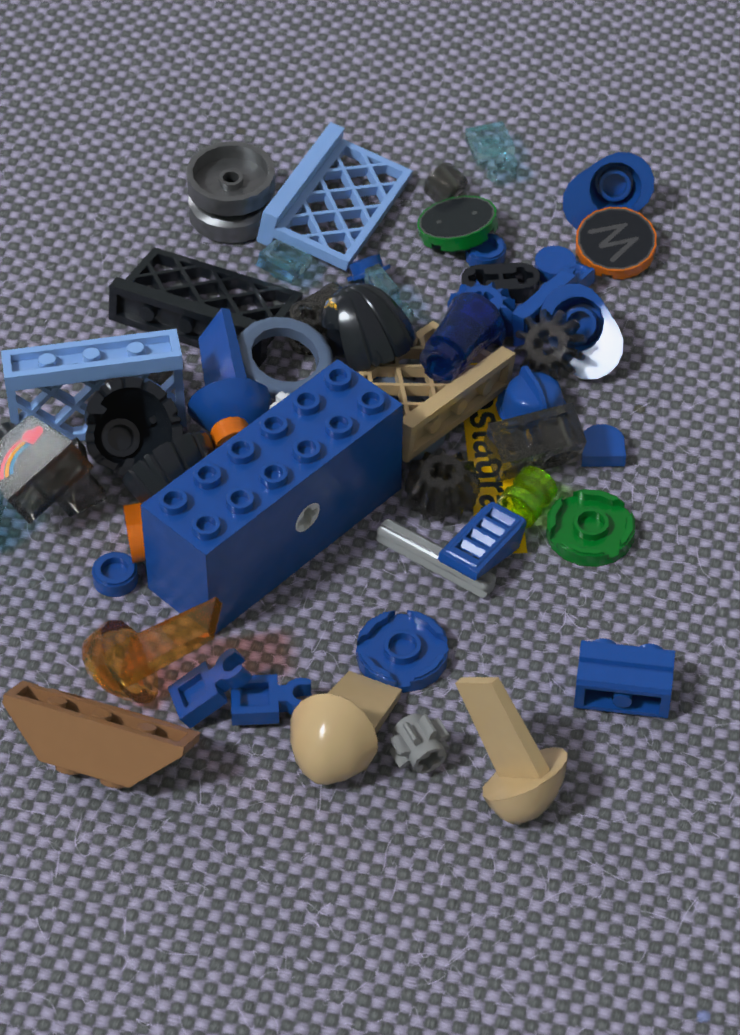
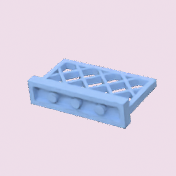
(308, 185)
(92, 364)

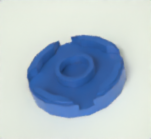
(402, 650)

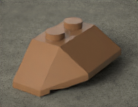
(94, 736)

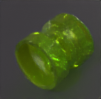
(529, 494)

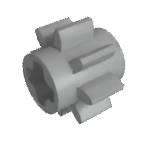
(419, 743)

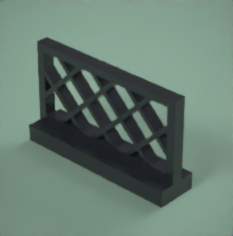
(167, 308)

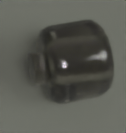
(445, 183)

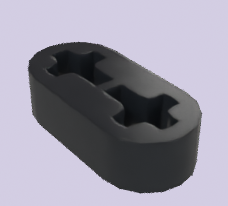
(506, 276)

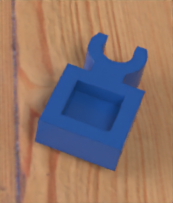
(205, 686)
(263, 699)

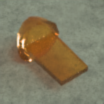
(128, 661)

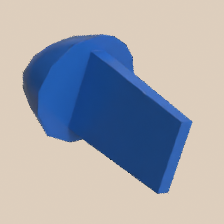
(226, 384)

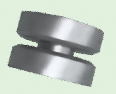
(229, 190)

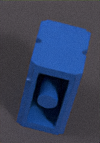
(624, 678)

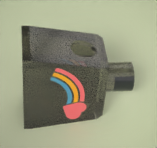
(37, 466)

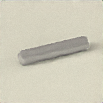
(426, 554)

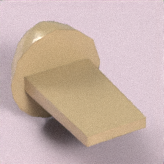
(337, 730)
(524, 775)

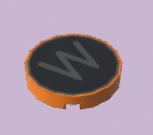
(616, 242)

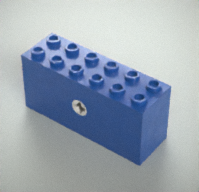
(274, 494)

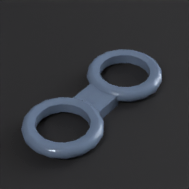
(315, 343)

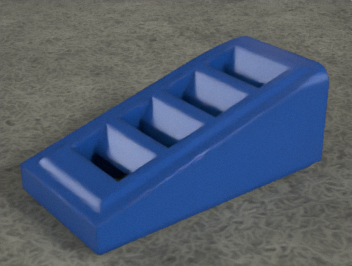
(488, 536)

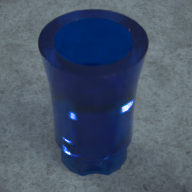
(463, 333)

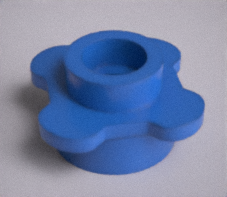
(358, 267)

